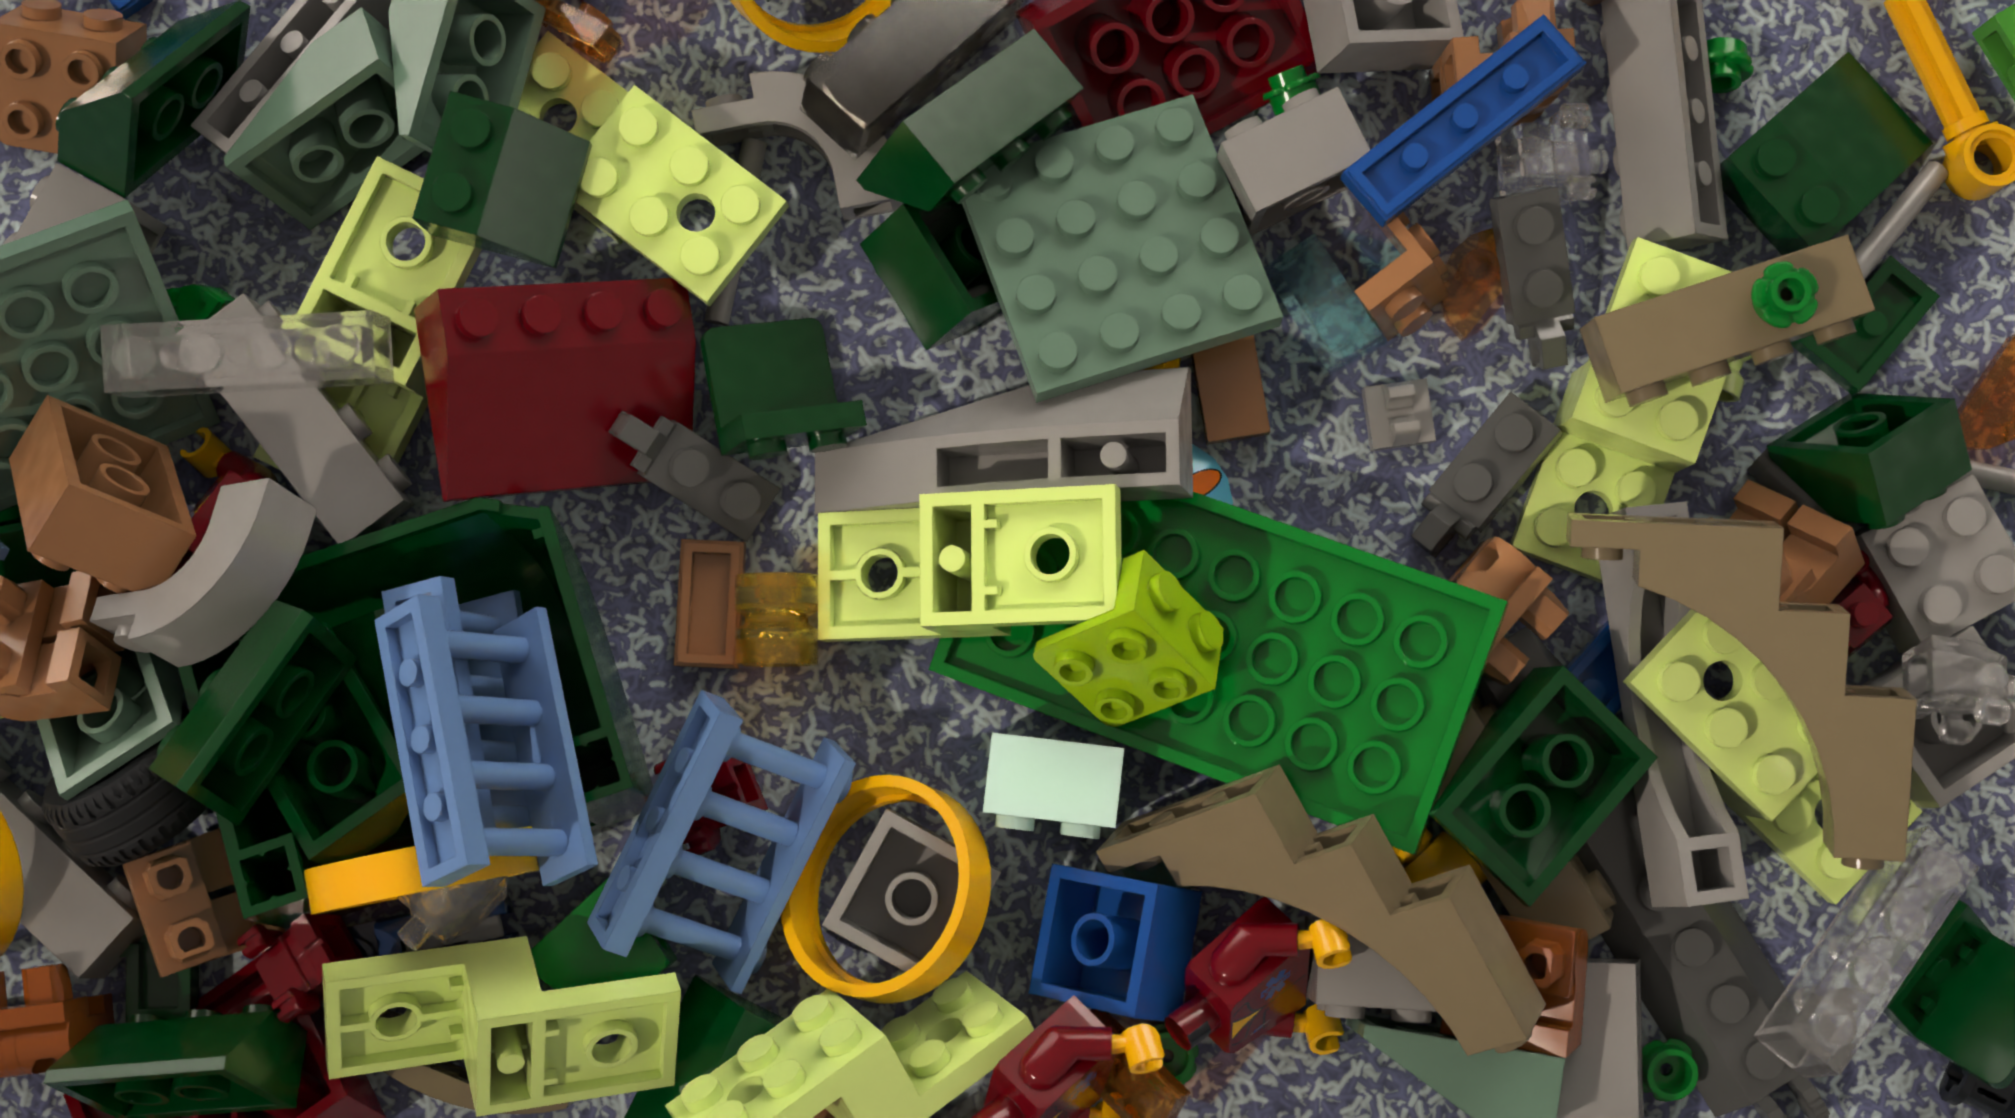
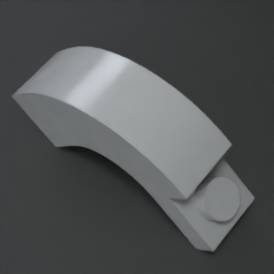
(777, 113)
(226, 583)

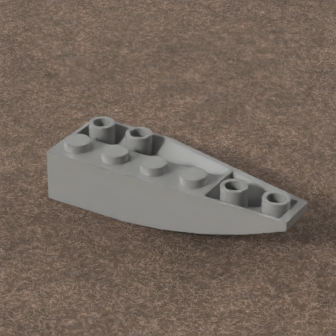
(1113, 432)

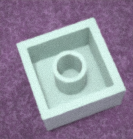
(1053, 782)

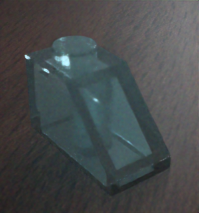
(1322, 304)

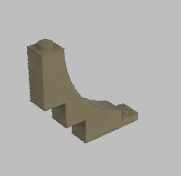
(1734, 579)
(1431, 930)

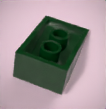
(1822, 158)
(1540, 781)

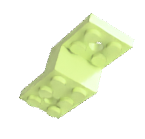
(648, 169)
(366, 275)
(1616, 448)
(969, 564)
(1748, 743)
(489, 1009)
(844, 1064)

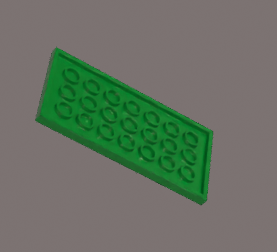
(1324, 664)

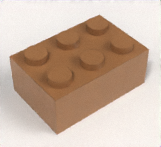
(99, 499)

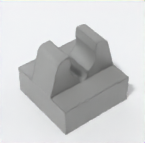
(1398, 415)

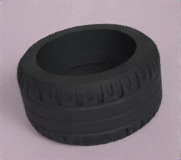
(121, 813)

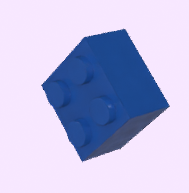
(1115, 942)

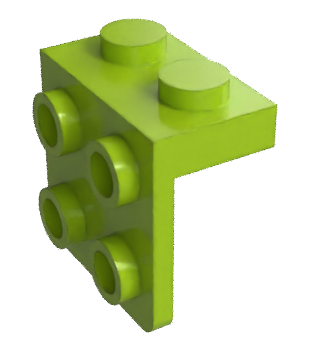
(1140, 654)

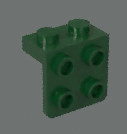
(775, 389)
(1963, 998)

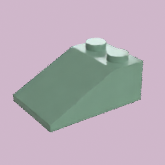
(458, 48)
(325, 124)
(95, 744)
(1479, 1084)

